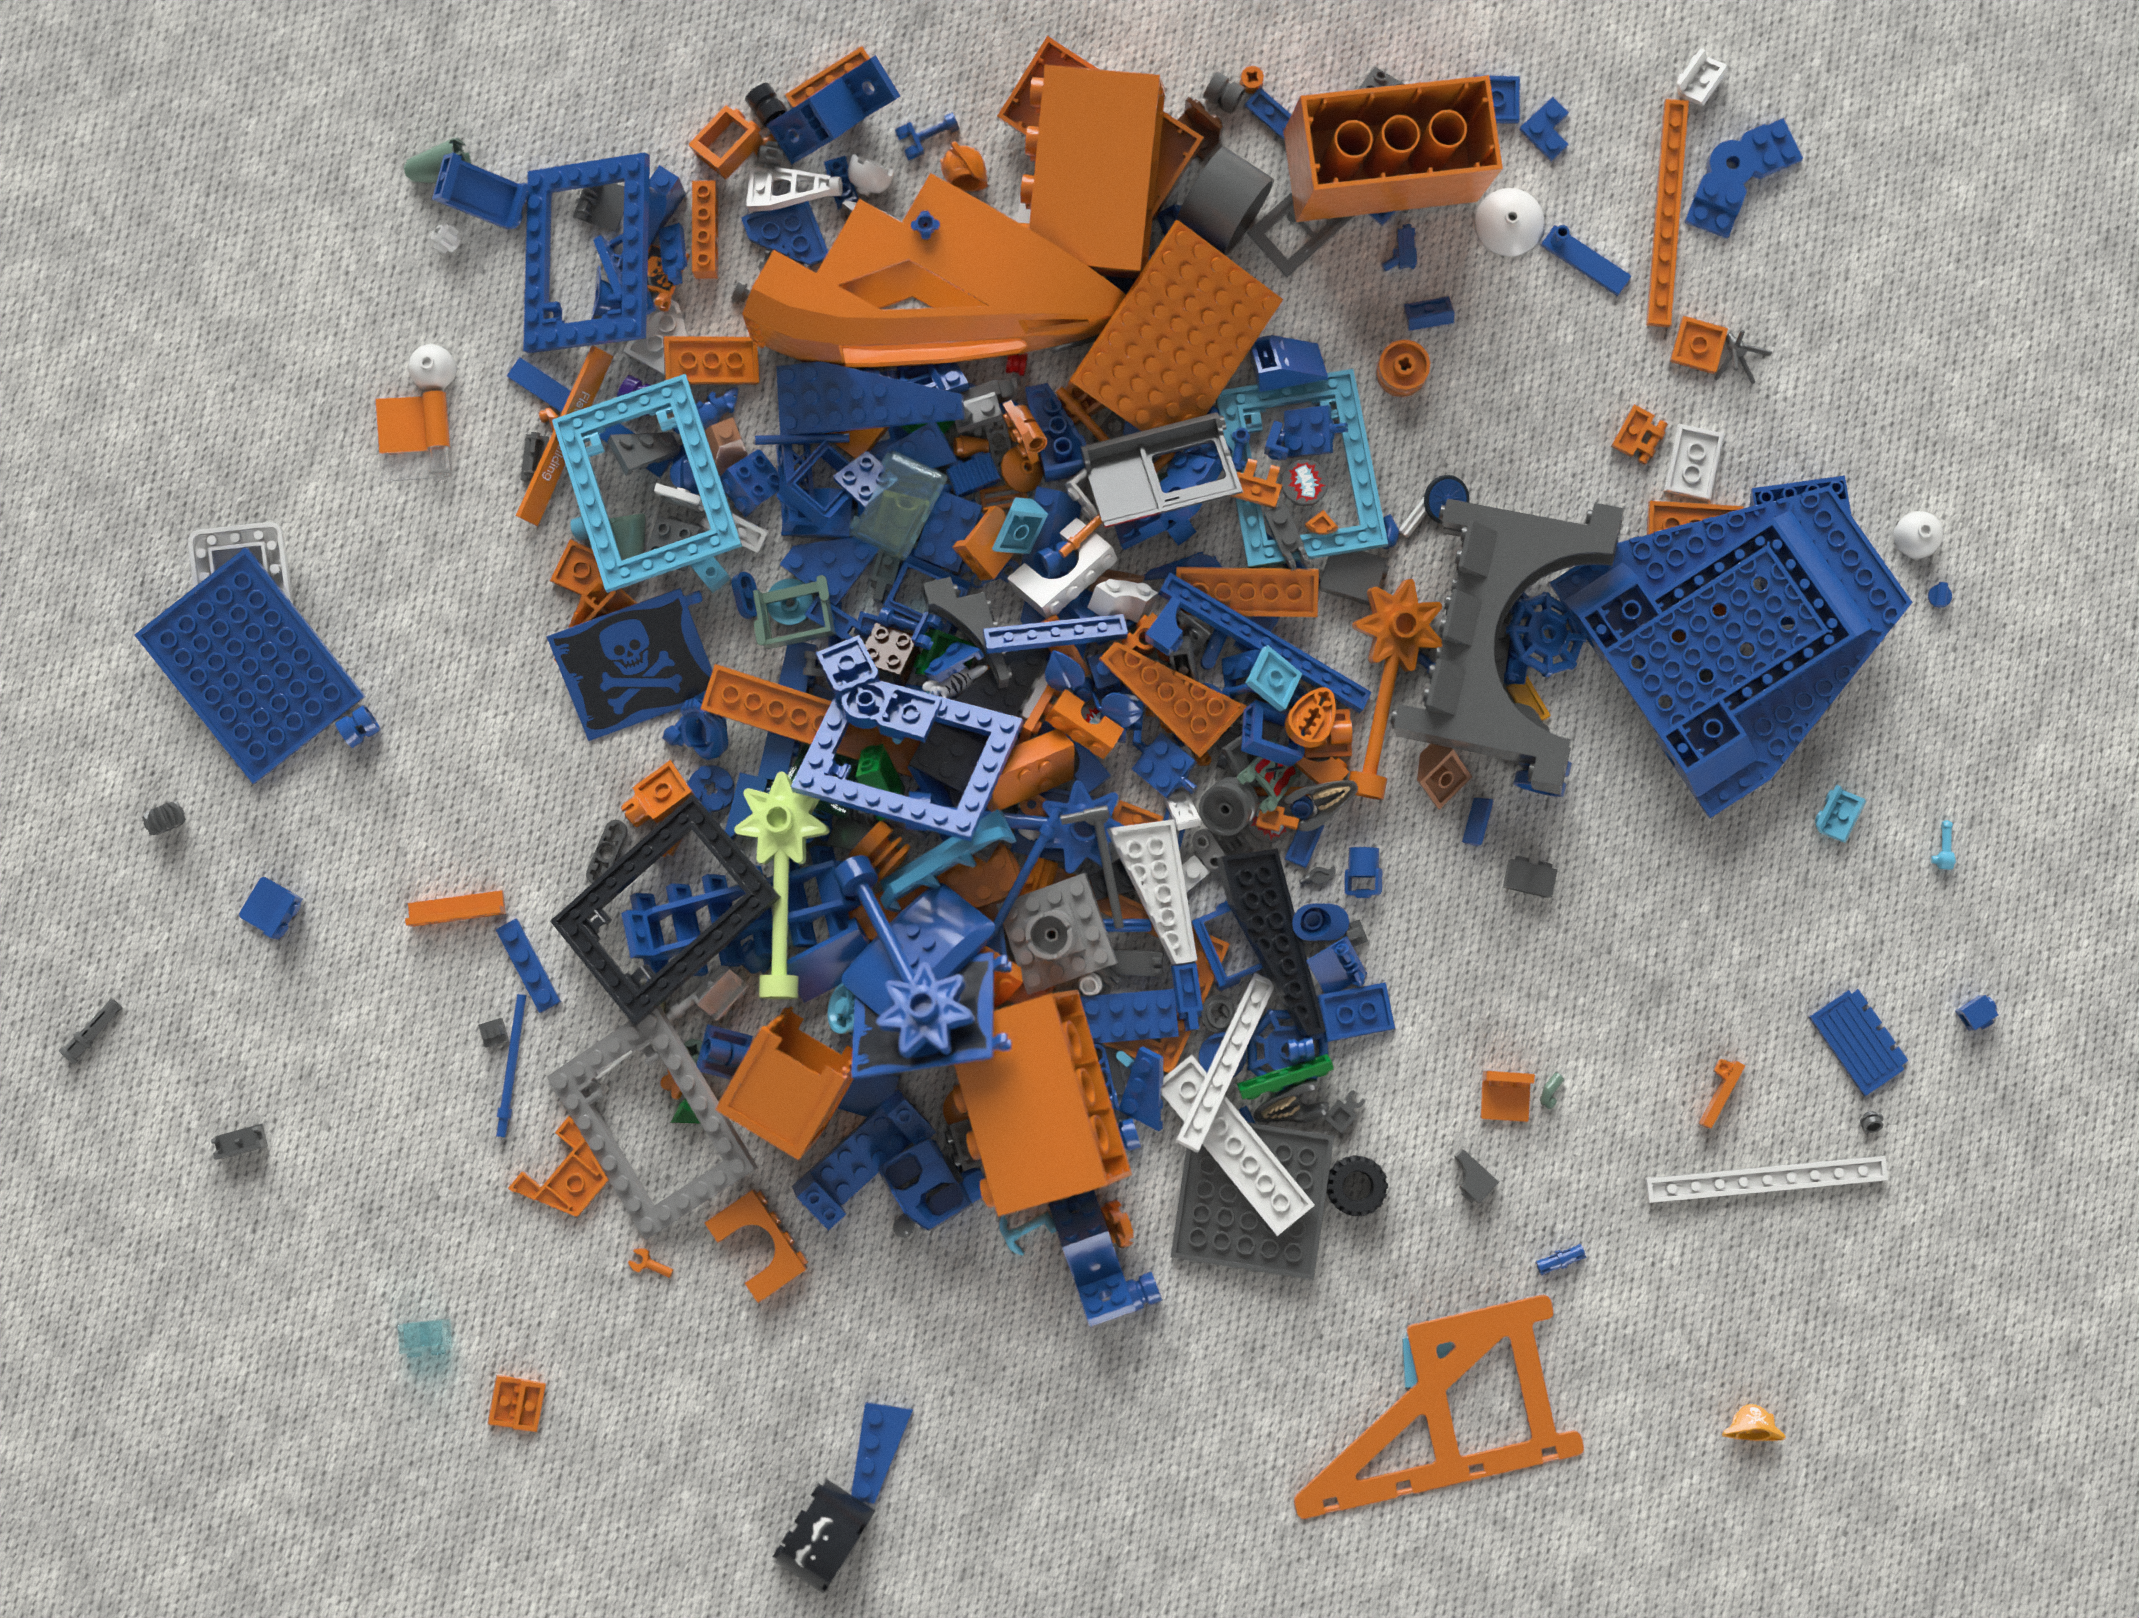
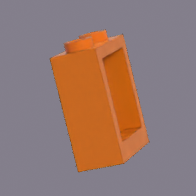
(737, 153)

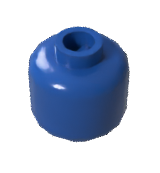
(753, 962)

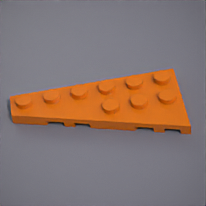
(1184, 705)

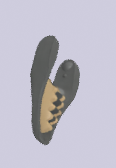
(1328, 800)
(1288, 1107)

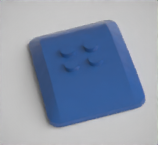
(931, 929)

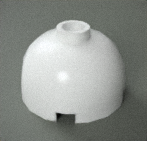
(869, 175)
(432, 368)
(1918, 534)

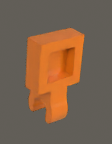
(1275, 819)

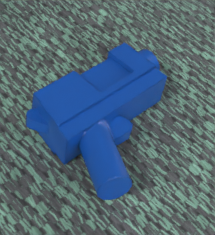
(1406, 253)

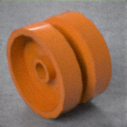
(1406, 355)

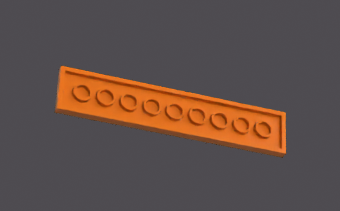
(791, 714)

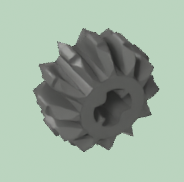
(164, 818)

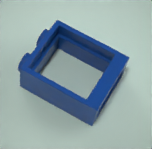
(1252, 735)

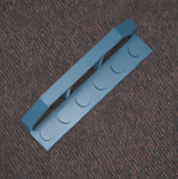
(941, 858)

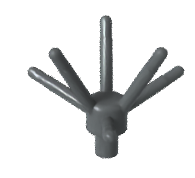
(1737, 350)

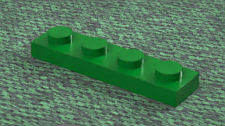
(1292, 1074)

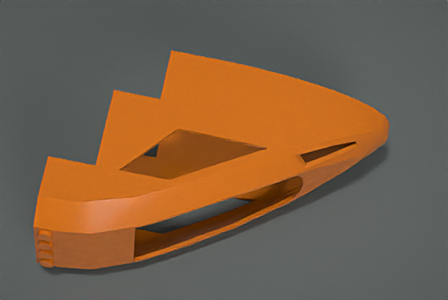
(982, 273)

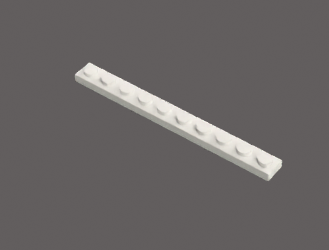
(1766, 1179)

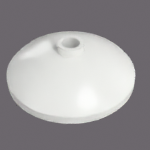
(1502, 234)

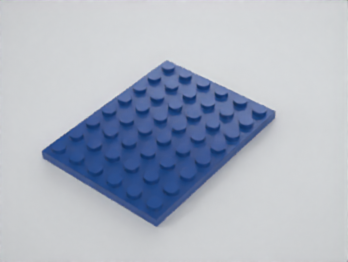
(250, 665)

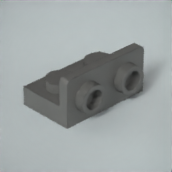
(956, 1135)

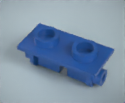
(1515, 671)

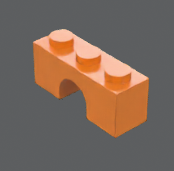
(1095, 737)

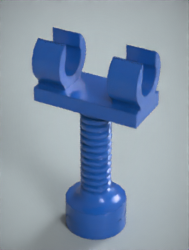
(916, 150)
(887, 618)

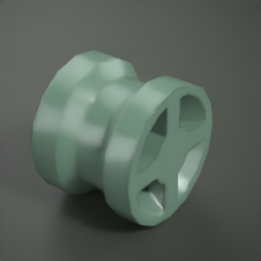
(694, 1050)

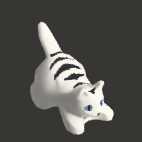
(955, 684)

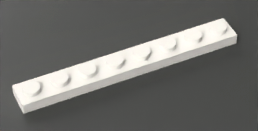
(1225, 1062)

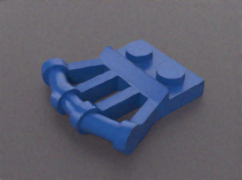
(940, 376)

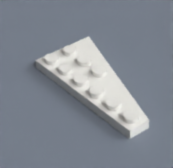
(1156, 871)

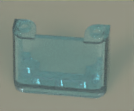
(898, 505)

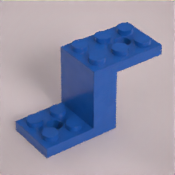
(833, 110)
(1091, 1257)

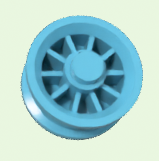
(841, 1010)

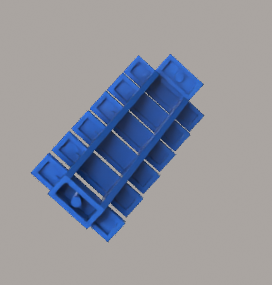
(645, 932)

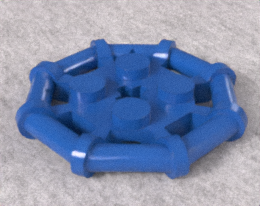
(1536, 640)
(1276, 1041)

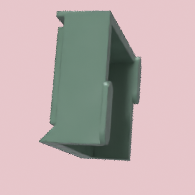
(762, 625)

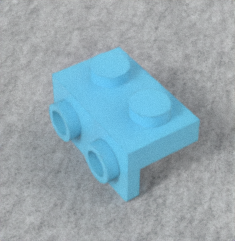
(1839, 814)

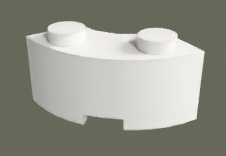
(1124, 598)

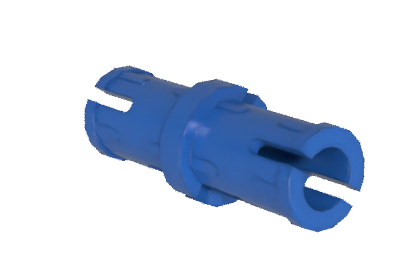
(1560, 1259)

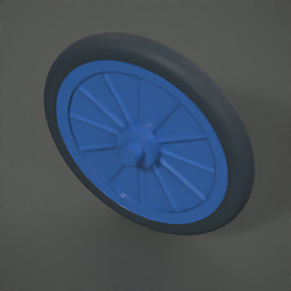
(1440, 490)

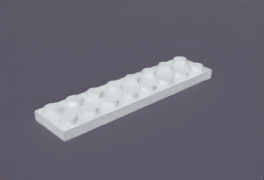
(1240, 1151)

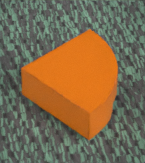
(1321, 523)

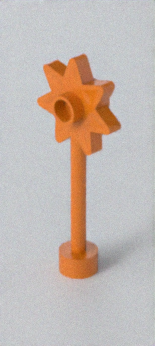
(1398, 631)

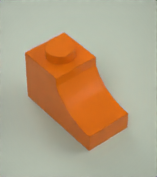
(1323, 771)

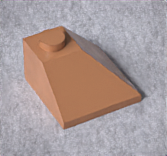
(725, 444)
(1441, 773)

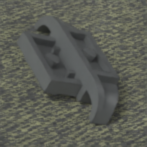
(984, 402)

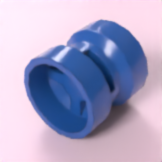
(1302, 1049)

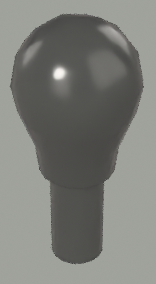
(903, 1226)

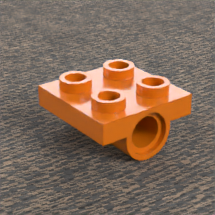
(1024, 431)
(1133, 639)
(1337, 742)

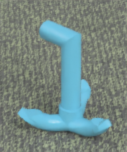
(1014, 1234)

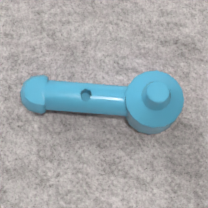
(1946, 858)

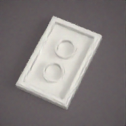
(1693, 462)

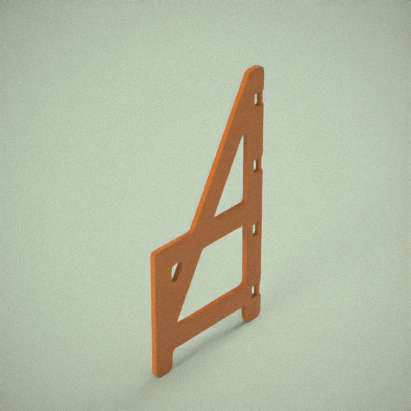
(1473, 1337)

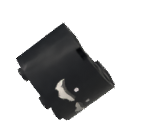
(823, 1535)

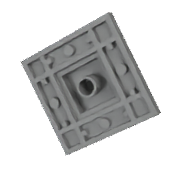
(1080, 934)

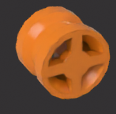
(1254, 83)

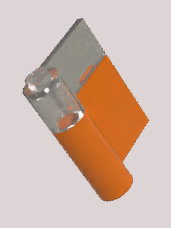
(414, 437)

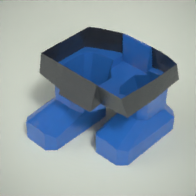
(934, 1170)

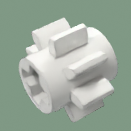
(445, 238)

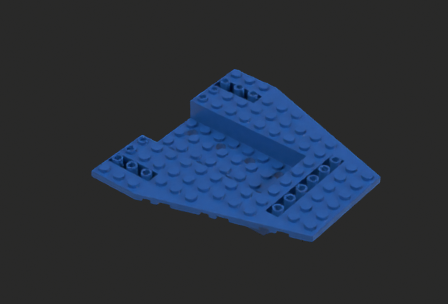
(1757, 707)

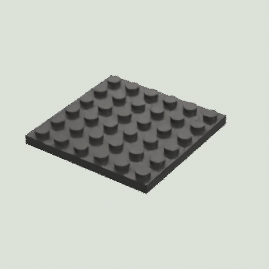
(1225, 1229)

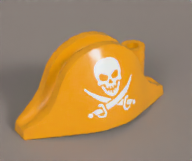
(1753, 1424)

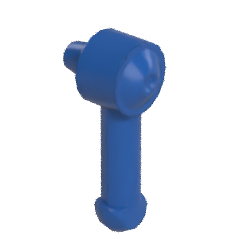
(672, 734)

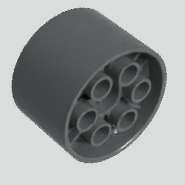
(1225, 200)

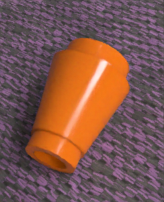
(967, 446)

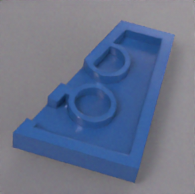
(1143, 1089)

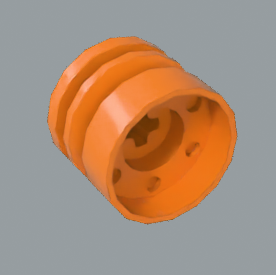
(881, 851)

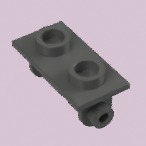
(533, 451)

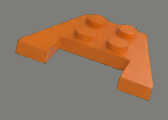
(573, 1182)

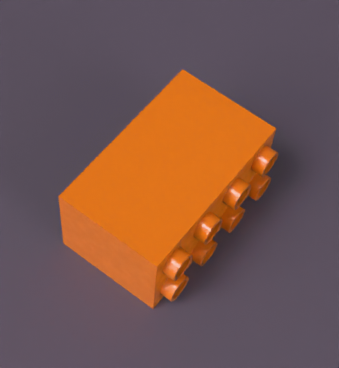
(1392, 148)
(1095, 165)
(1041, 1108)

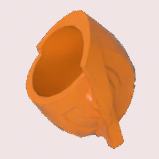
(964, 168)

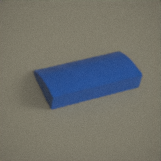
(868, 1094)

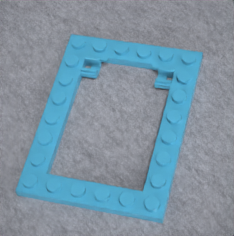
(1341, 390)
(587, 425)

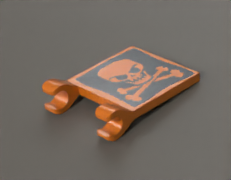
(657, 280)

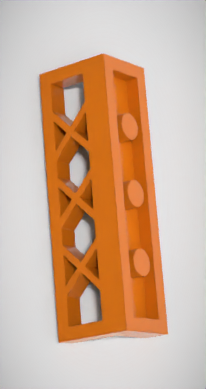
(456, 908)

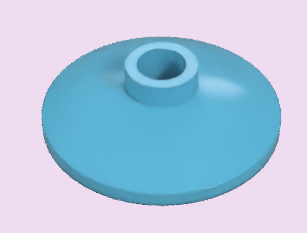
(789, 615)

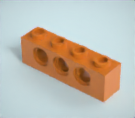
(705, 230)

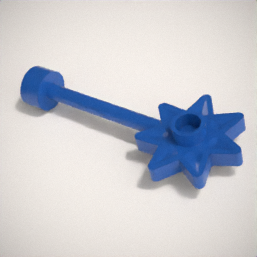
(1075, 839)
(922, 1006)

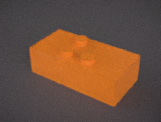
(1034, 769)

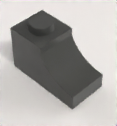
(1476, 1180)

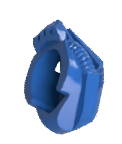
(707, 736)

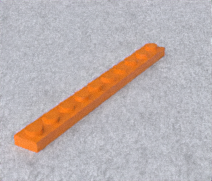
(1667, 213)

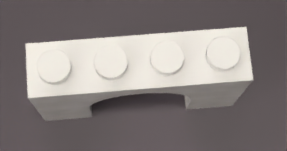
(1052, 595)

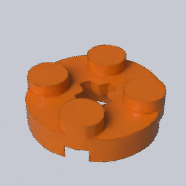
(1117, 1224)

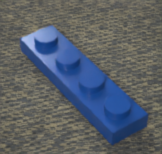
(528, 965)

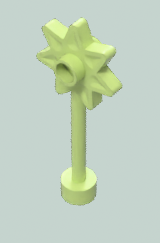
(781, 825)

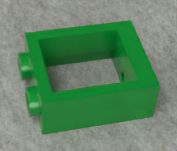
(878, 771)

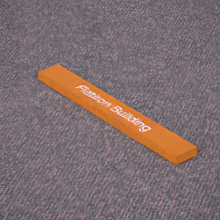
(552, 460)

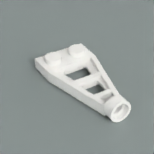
(761, 185)

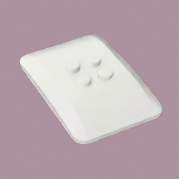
(216, 546)

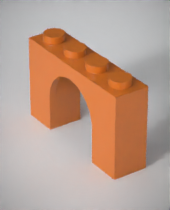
(786, 1261)

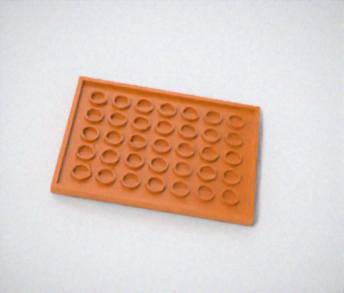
(1176, 334)

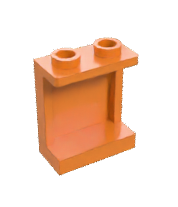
(977, 547)

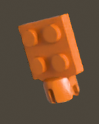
(657, 795)

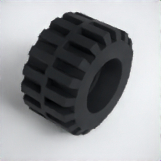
(1378, 1186)

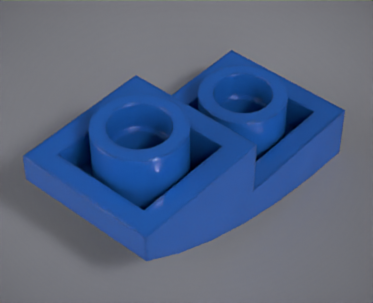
(839, 168)

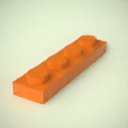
(826, 76)

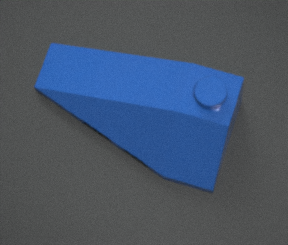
(1062, 453)
(1061, 513)

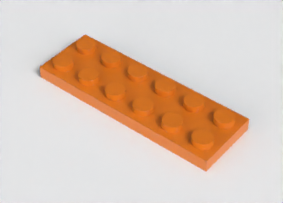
(1258, 590)

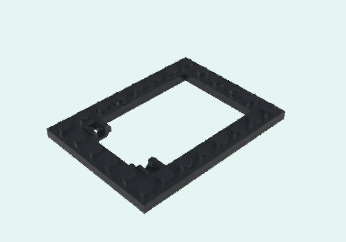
(582, 934)

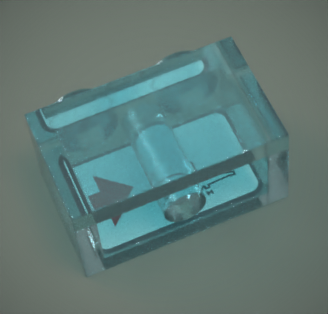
(425, 1336)

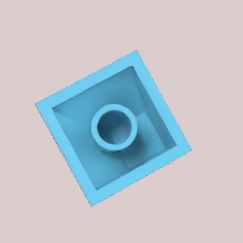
(1020, 527)

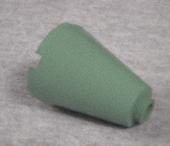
(426, 165)
(629, 534)

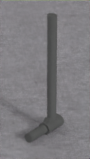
(1098, 816)

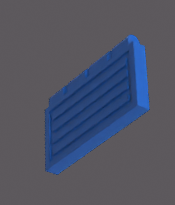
(1857, 1042)

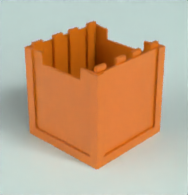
(782, 1097)

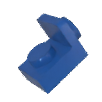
(1273, 445)

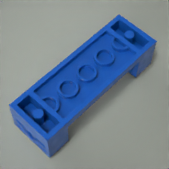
(859, 1156)

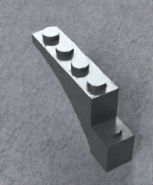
(970, 616)

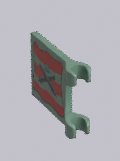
(1272, 777)

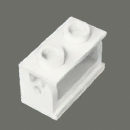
(720, 991)

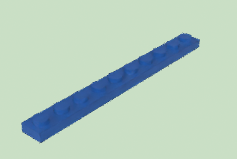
(1257, 637)

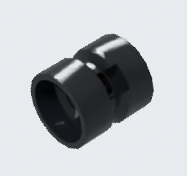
(764, 102)

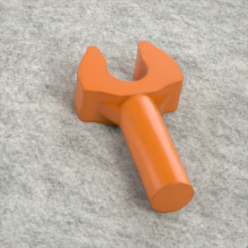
(649, 1263)

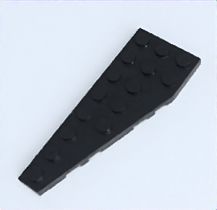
(952, 752)
(1265, 913)

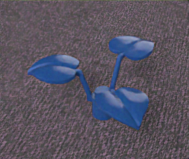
(1065, 673)

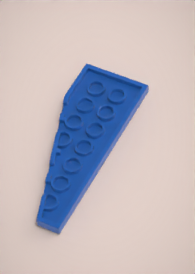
(839, 398)

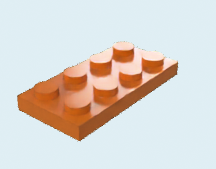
(711, 360)

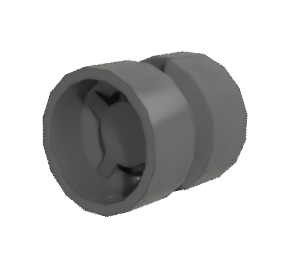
(1223, 92)

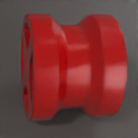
(1017, 363)

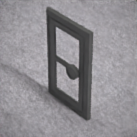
(1285, 265)

